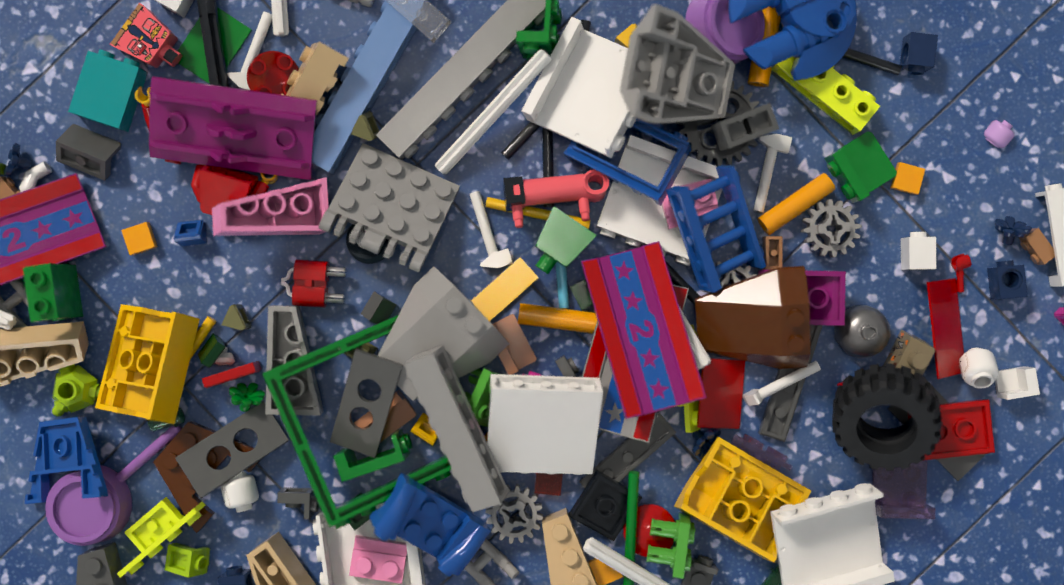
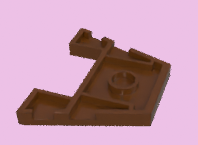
(175, 477)

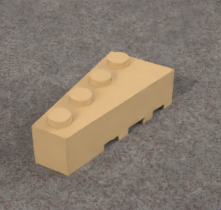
(315, 73)
(40, 348)
(564, 551)

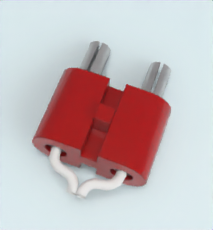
(311, 283)

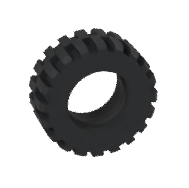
(886, 446)

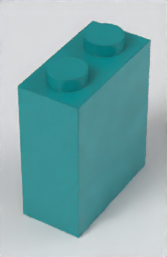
(107, 90)

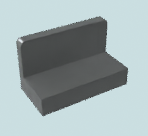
(86, 151)

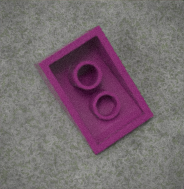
(826, 297)

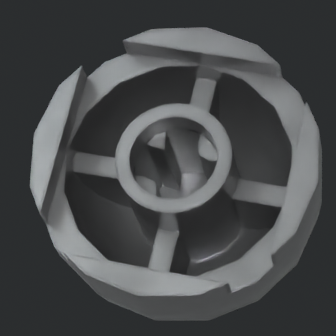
(864, 332)

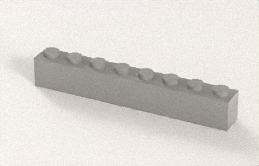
(459, 76)

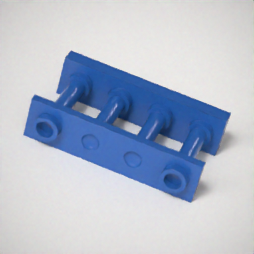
(692, 227)

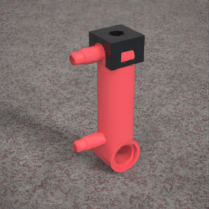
(551, 190)

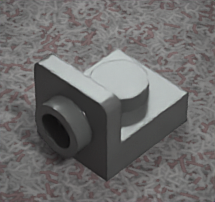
(567, 367)
(296, 497)
(700, 572)

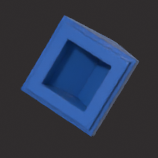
(190, 233)

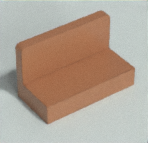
(518, 352)
(399, 415)

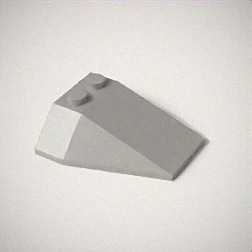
(674, 71)
(436, 317)

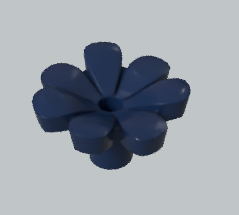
(16, 161)
(1011, 229)
(704, 441)

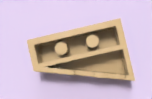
(277, 564)

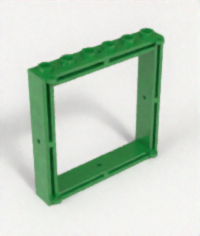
(365, 503)

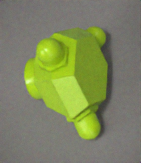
(73, 390)

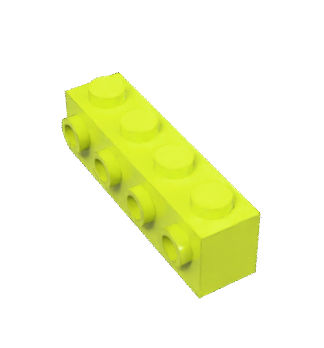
(833, 95)

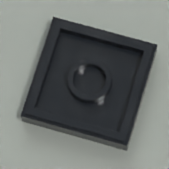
(602, 506)

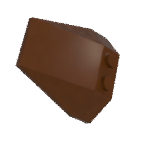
(759, 319)

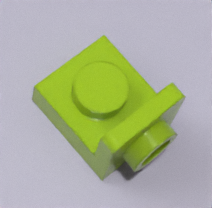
(187, 560)

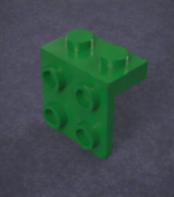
(532, 41)
(860, 167)

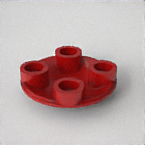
(270, 72)
(644, 518)

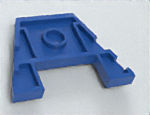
(65, 447)

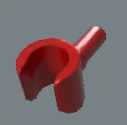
(958, 264)

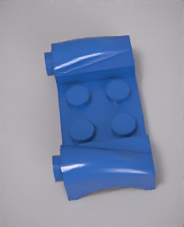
(430, 524)

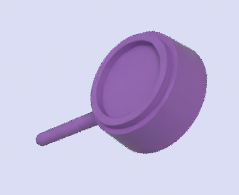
(713, 22)
(97, 518)

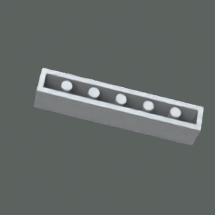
(456, 428)

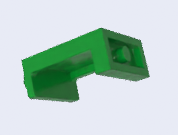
(52, 292)
(350, 467)

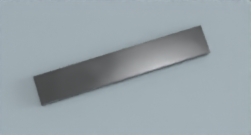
(783, 403)

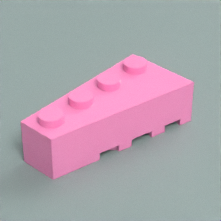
(276, 212)

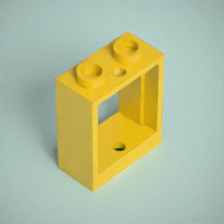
(504, 289)

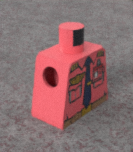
(147, 39)

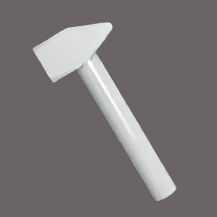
(240, 78)
(774, 144)
(496, 258)
(756, 396)

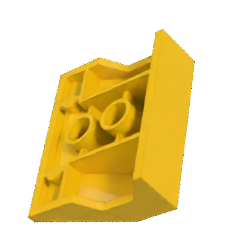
(147, 363)
(736, 496)

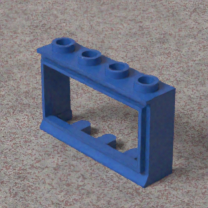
(635, 183)

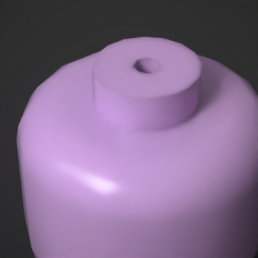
(999, 133)

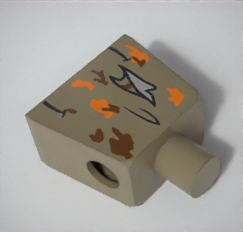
(910, 352)

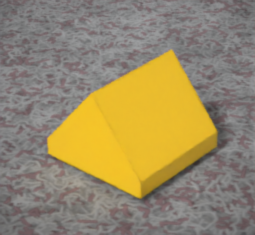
(624, 37)
(424, 431)

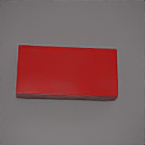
(231, 374)

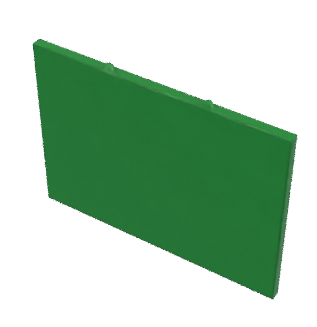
(193, 52)

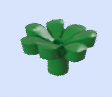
(246, 395)

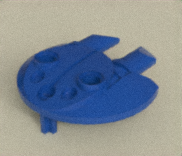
(803, 35)

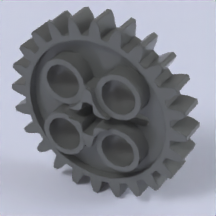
(696, 137)

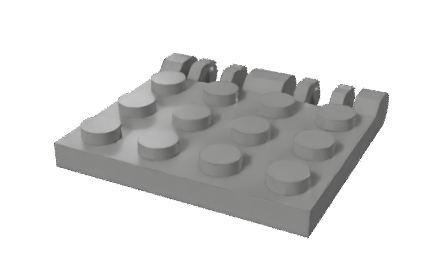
(391, 203)

